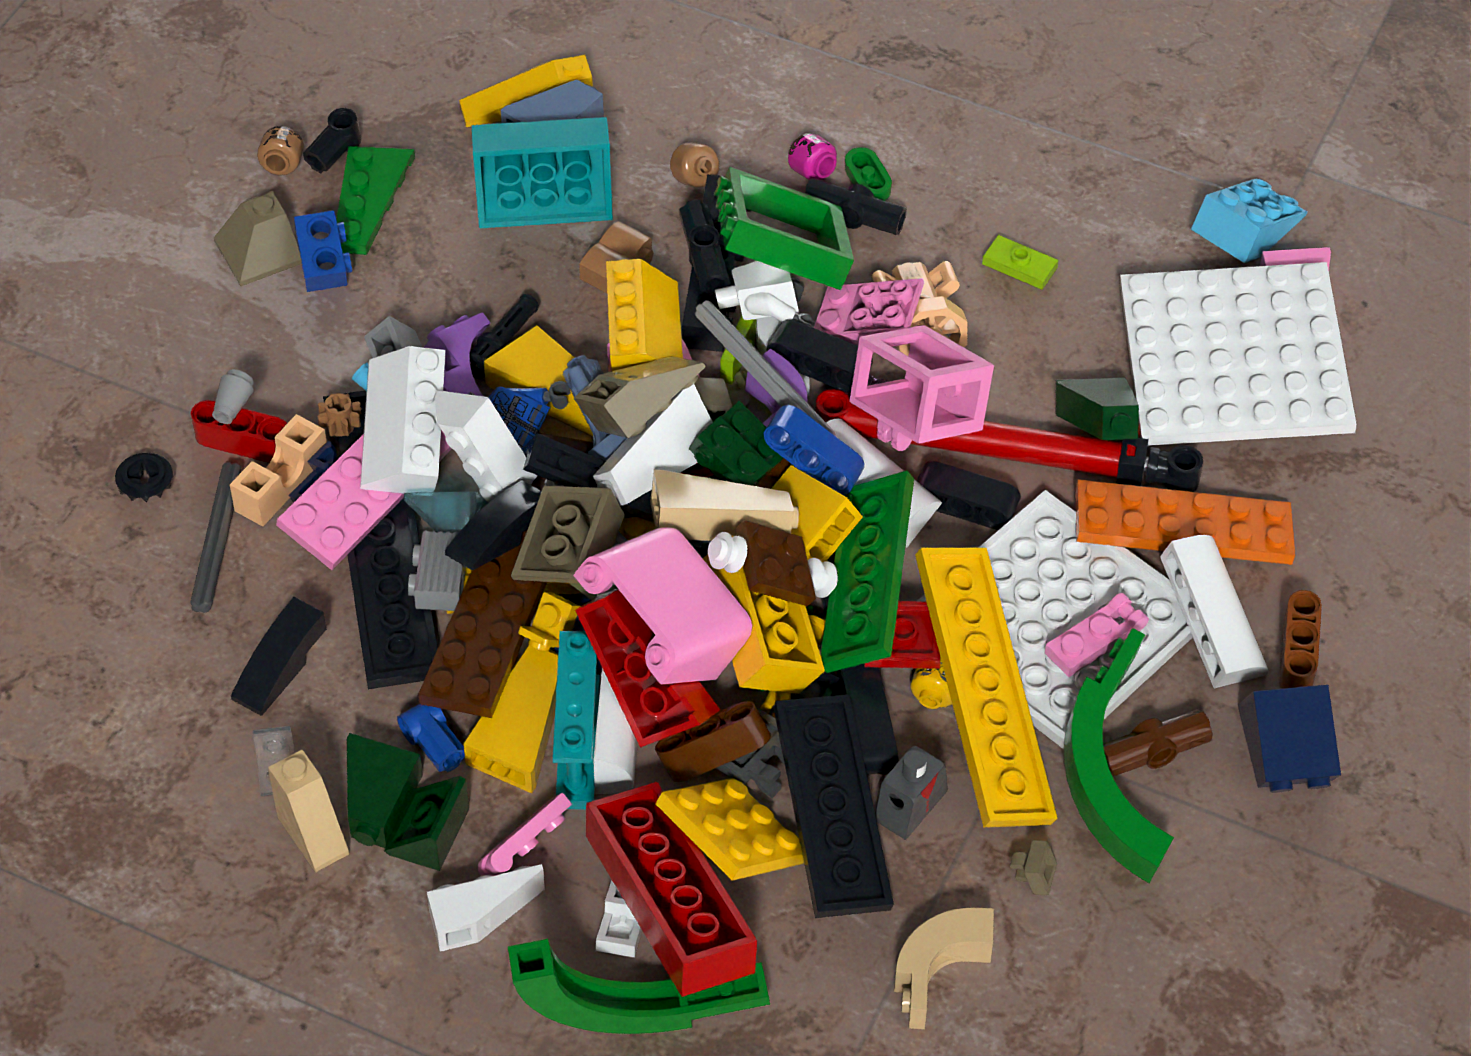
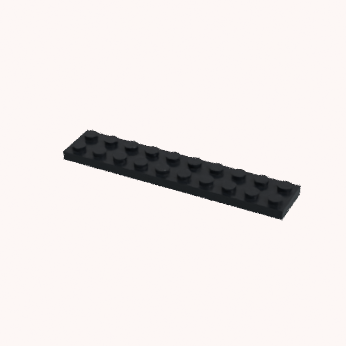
(393, 634)

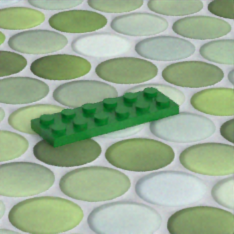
(869, 575)

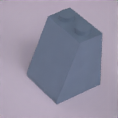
(563, 102)

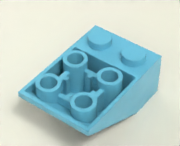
(1247, 218)

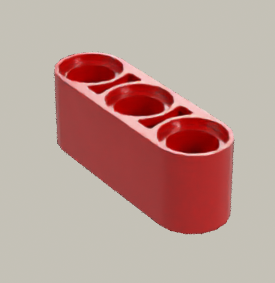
(248, 435)

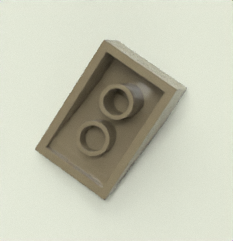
(566, 531)

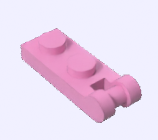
(1094, 635)
(523, 837)

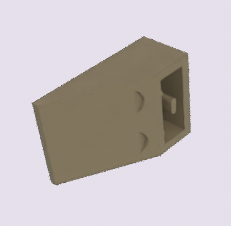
(628, 397)

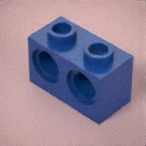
(319, 251)

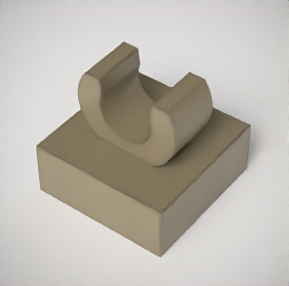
(1036, 867)

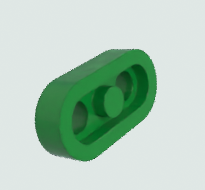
(872, 175)

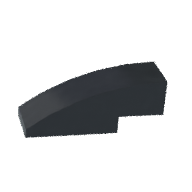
(495, 527)
(279, 656)

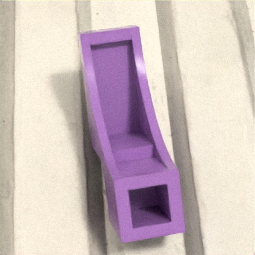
(457, 342)

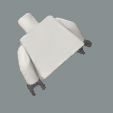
(764, 293)

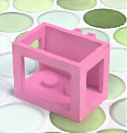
(941, 391)

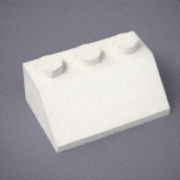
(481, 442)

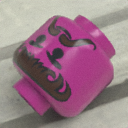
(812, 156)

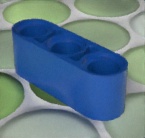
(813, 449)

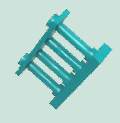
(576, 718)

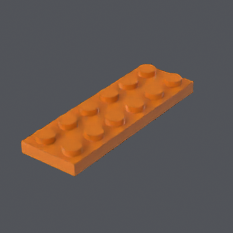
(1156, 516)

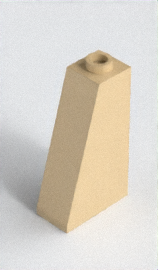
(711, 506)

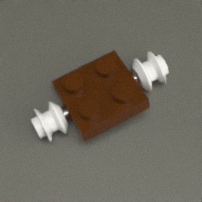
(773, 563)

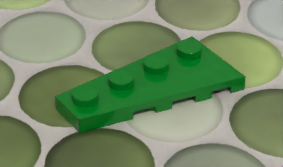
(368, 192)

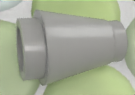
(232, 394)

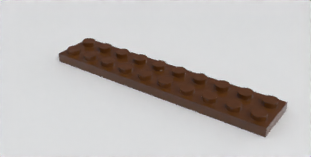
(484, 630)

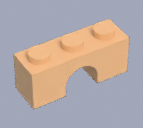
(263, 491)

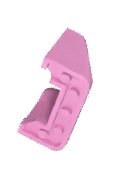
(679, 598)

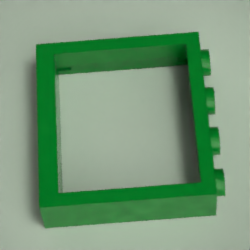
(821, 262)

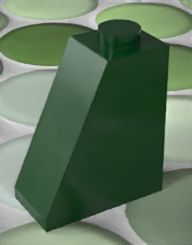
(1099, 407)
(378, 787)

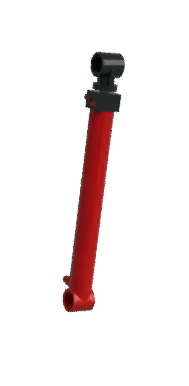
(1126, 461)

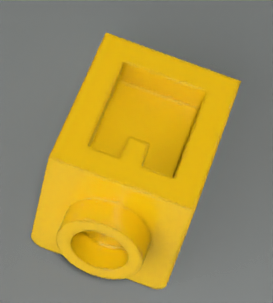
(552, 616)

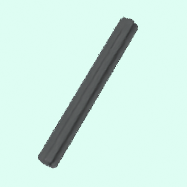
(215, 540)

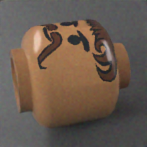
(280, 150)

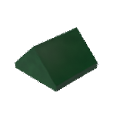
(430, 823)

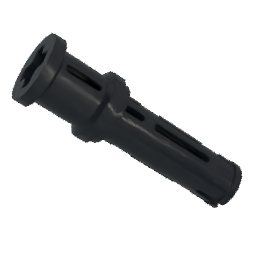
(502, 333)

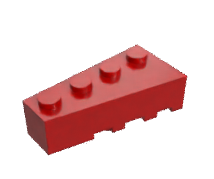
(620, 645)

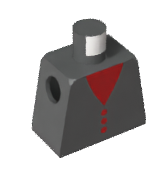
(916, 781)

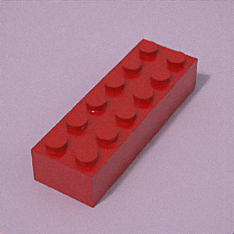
(670, 891)

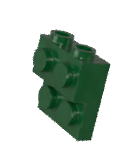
(736, 448)

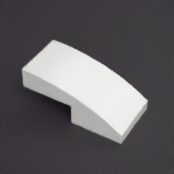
(619, 929)

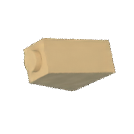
(307, 810)

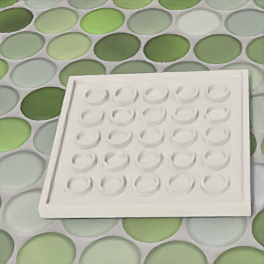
(1236, 354)
(1055, 583)

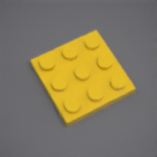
(732, 828)

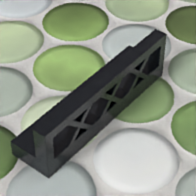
(573, 469)

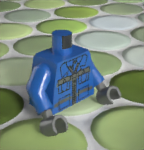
(527, 408)

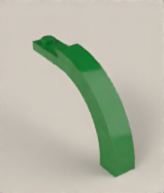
(1099, 801)
(621, 1006)

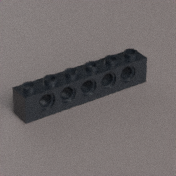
(693, 330)

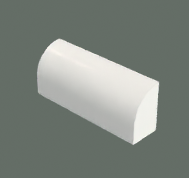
(878, 466)
(1213, 611)
(614, 745)

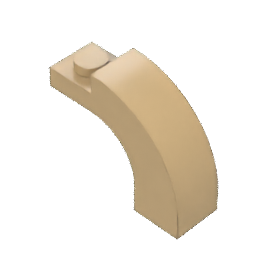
(939, 941)

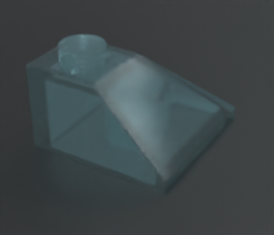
(446, 509)

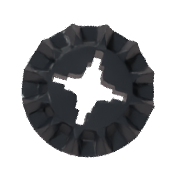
(130, 471)

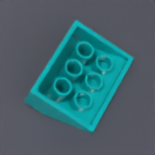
(542, 172)

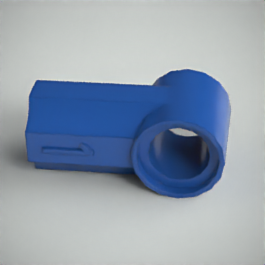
(429, 730)

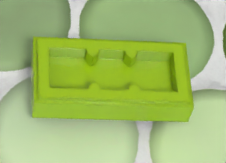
(1020, 262)
(728, 363)

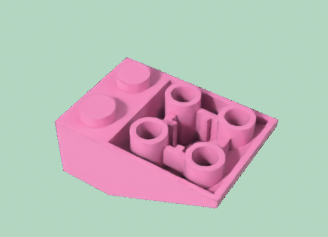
(868, 308)

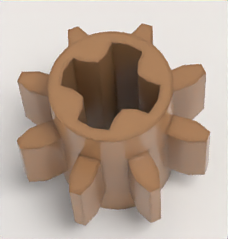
(339, 414)

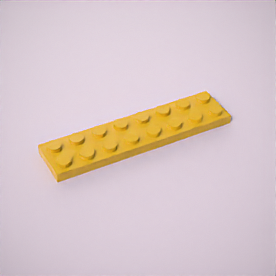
(985, 688)

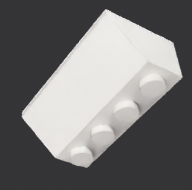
(402, 422)

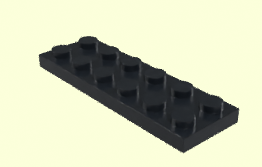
(833, 806)

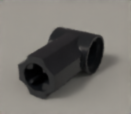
(334, 140)

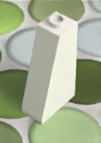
(658, 447)

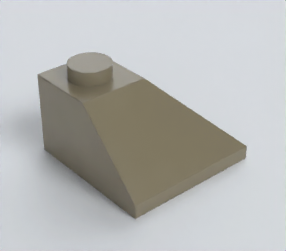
(258, 240)

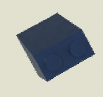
(1291, 737)

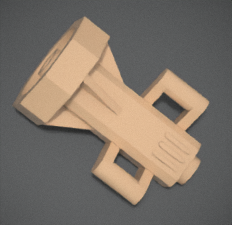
(933, 306)

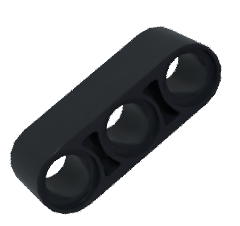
(816, 354)
(970, 494)

